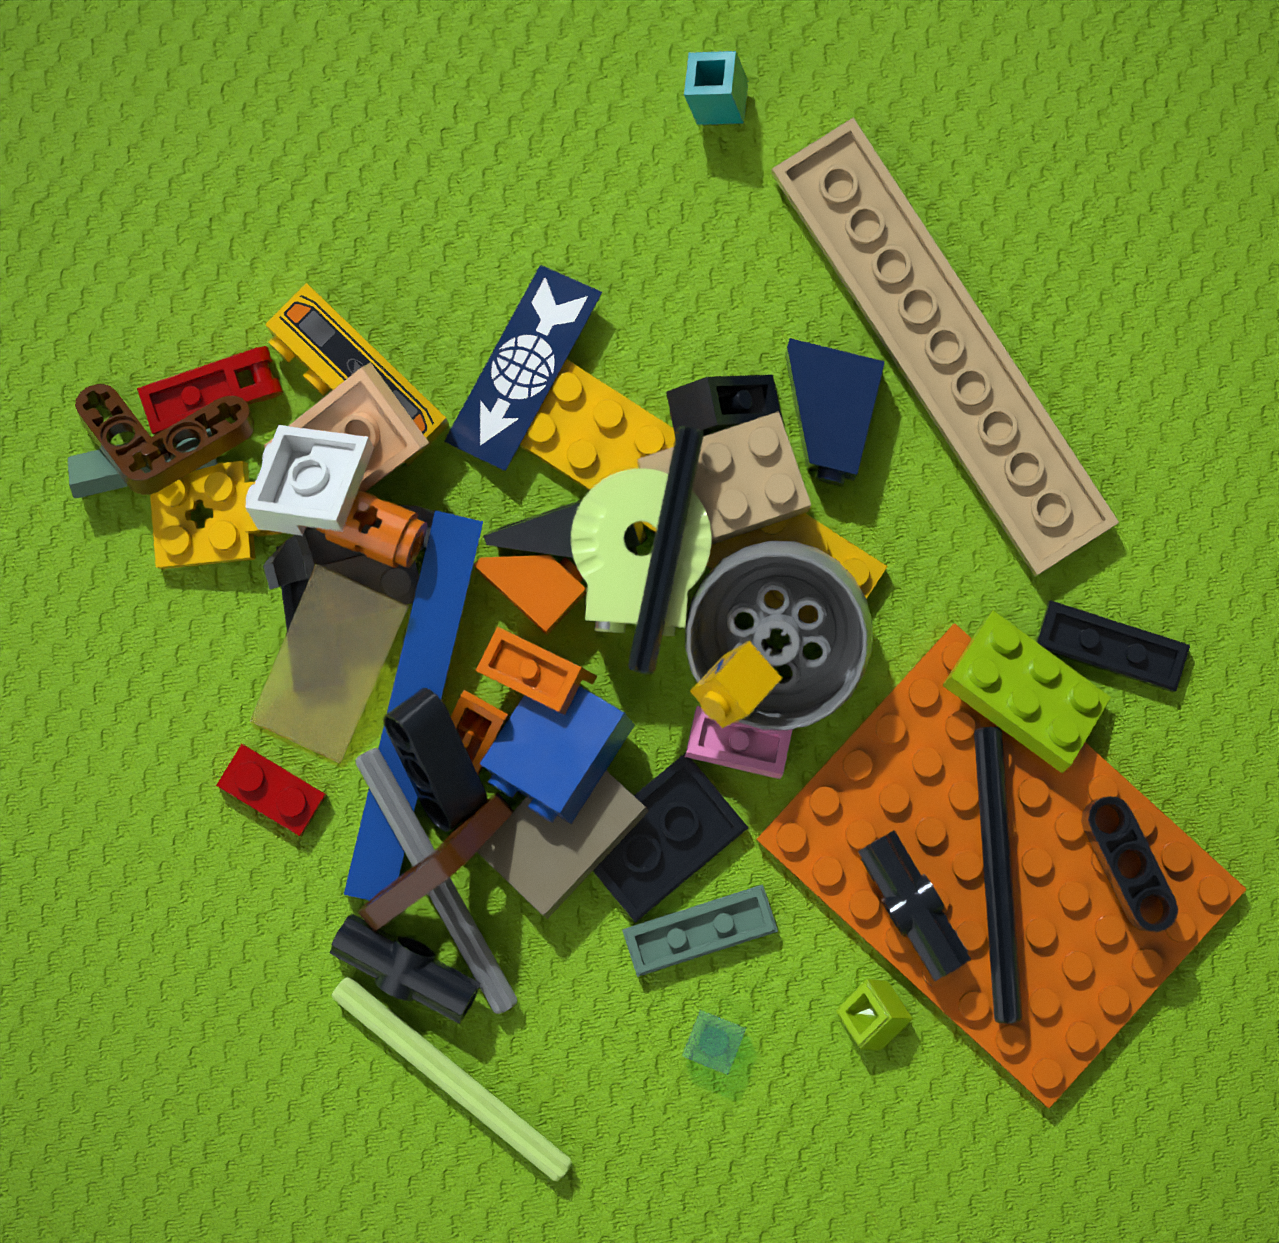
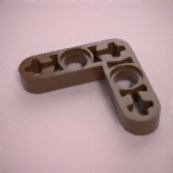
(147, 450)
(438, 865)

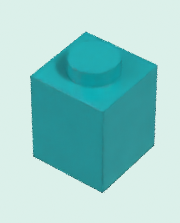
(716, 87)

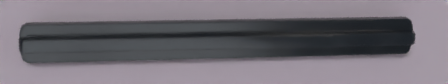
(998, 875)

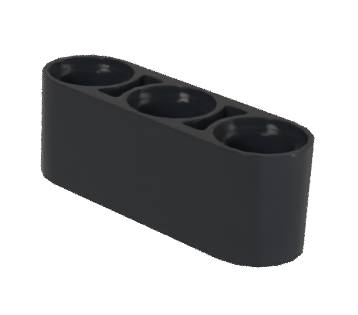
(435, 759)
(1150, 877)

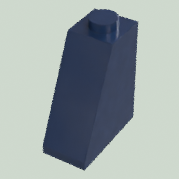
(832, 406)

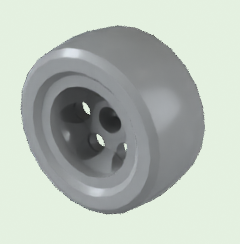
(804, 578)

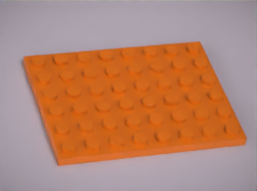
(1077, 951)

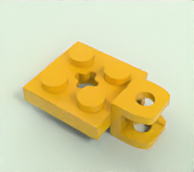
(224, 537)

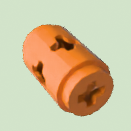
(392, 543)

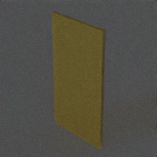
(328, 663)

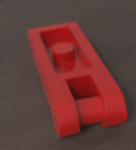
(187, 392)

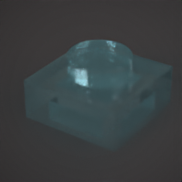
(713, 1042)

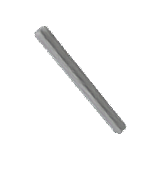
(445, 896)

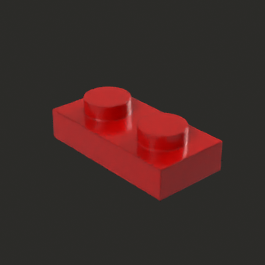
(271, 790)

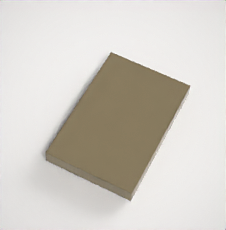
(554, 858)

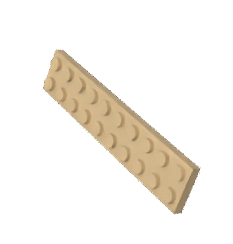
(944, 347)

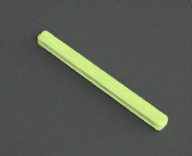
(452, 1079)

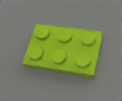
(1027, 691)

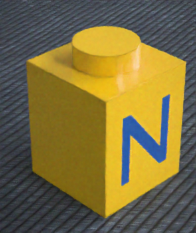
(735, 685)

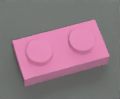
(738, 746)

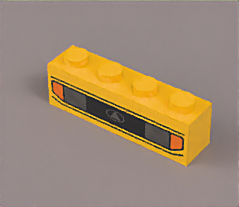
(335, 351)

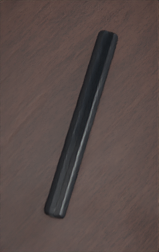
(666, 550)

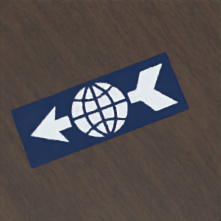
(523, 367)

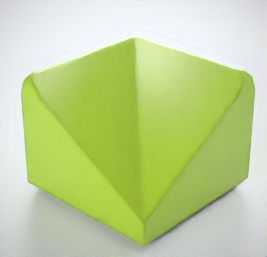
(873, 1014)

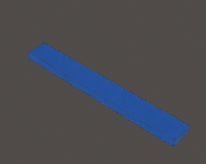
(421, 665)

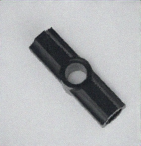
(914, 905)
(405, 968)

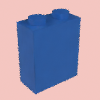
(556, 755)

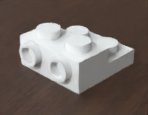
(307, 480)

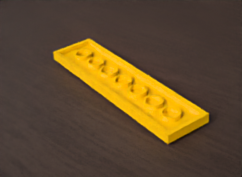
(596, 432)

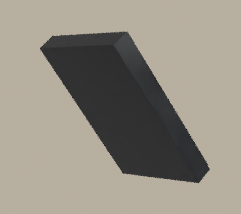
(675, 839)

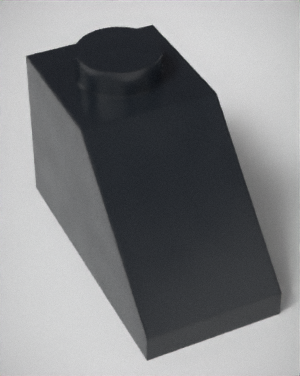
(722, 402)

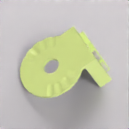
(615, 574)

